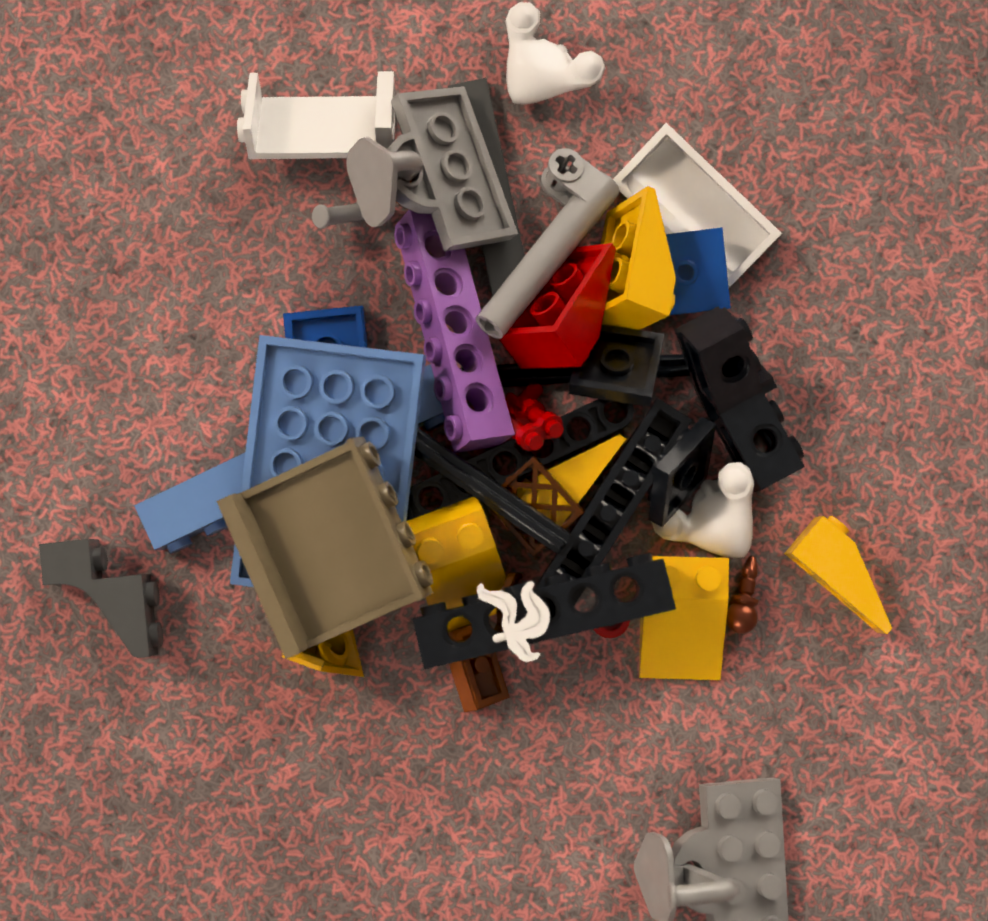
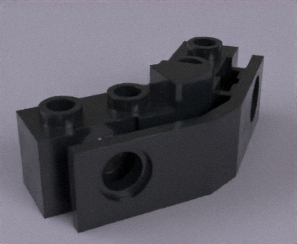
(733, 395)

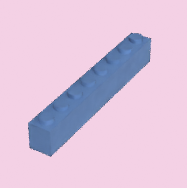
(192, 505)

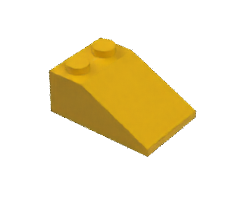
(642, 265)
(458, 553)
(691, 637)

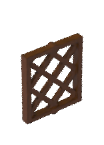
(555, 486)

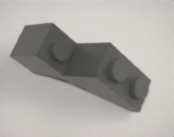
(123, 600)

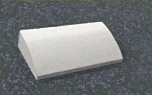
(698, 198)

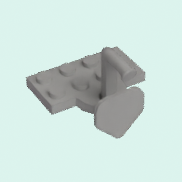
(447, 171)
(734, 856)

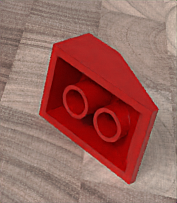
(566, 314)

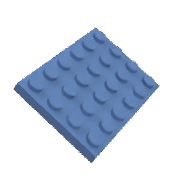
(319, 396)

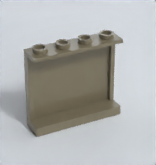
(326, 546)

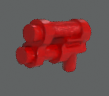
(531, 420)

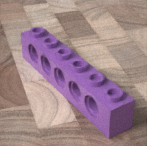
(468, 344)

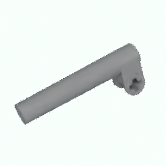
(585, 199)

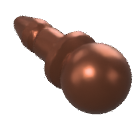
(742, 613)

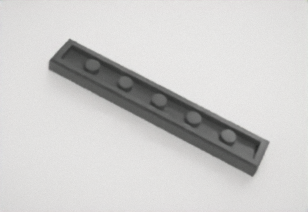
(500, 256)

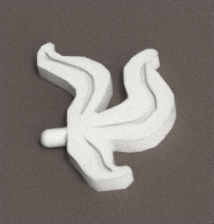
(531, 626)

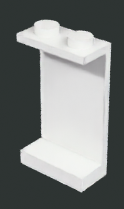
(314, 124)

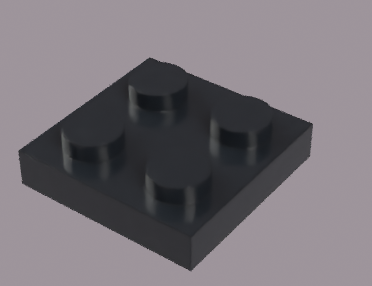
(620, 367)
(680, 471)

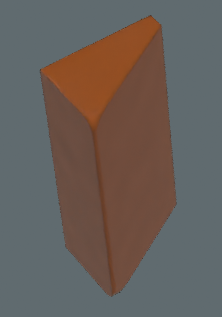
(478, 678)

